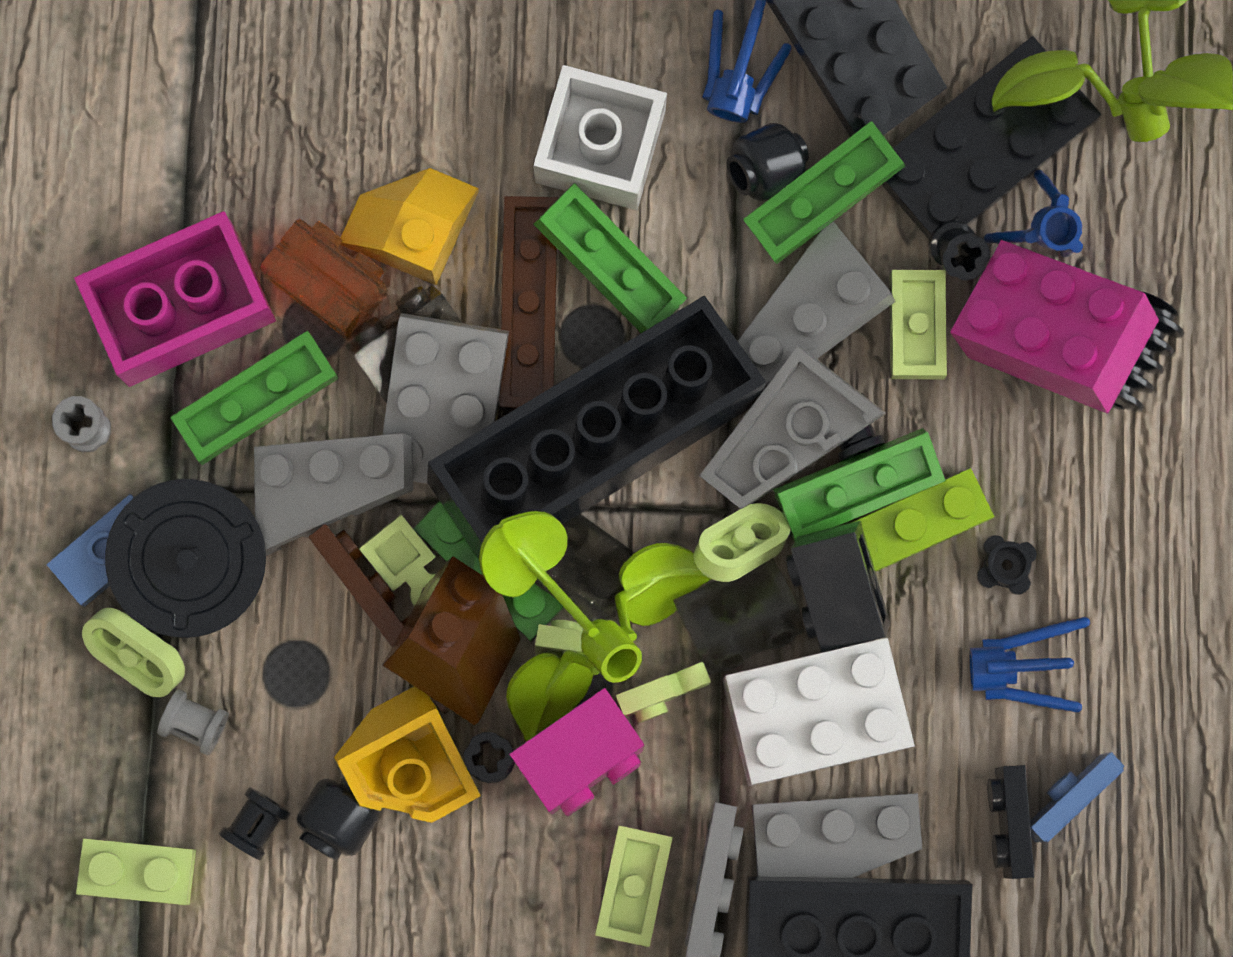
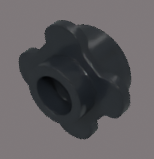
(1018, 554)

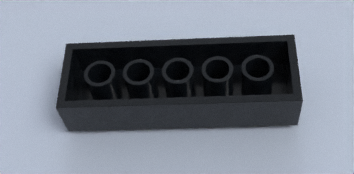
(600, 425)

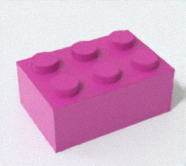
(175, 299)
(1055, 326)
(579, 753)

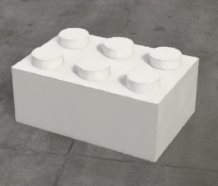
(818, 711)

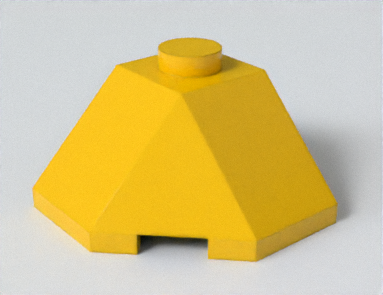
(411, 222)
(406, 760)

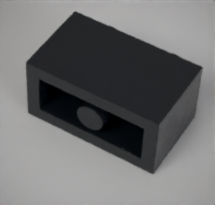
(838, 587)

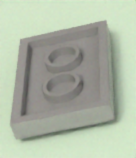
(443, 384)

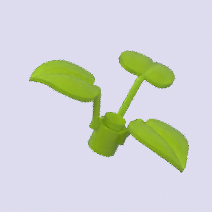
(1187, 82)
(551, 687)

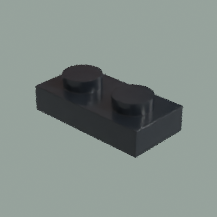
(1014, 844)

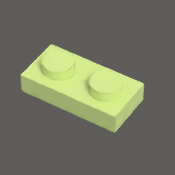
(918, 324)
(136, 871)
(633, 886)

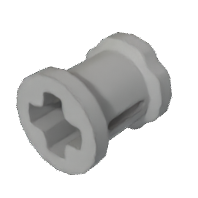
(73, 410)
(192, 722)

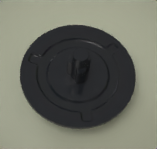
(185, 558)

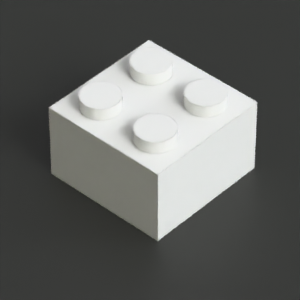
(600, 137)

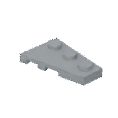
(816, 304)
(787, 429)
(325, 481)
(834, 835)
(712, 888)

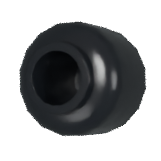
(766, 161)
(334, 820)

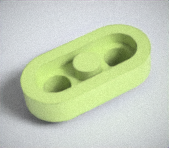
(731, 545)
(133, 652)

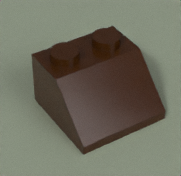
(456, 641)

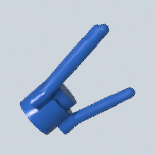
(733, 93)
(1052, 226)
(994, 668)

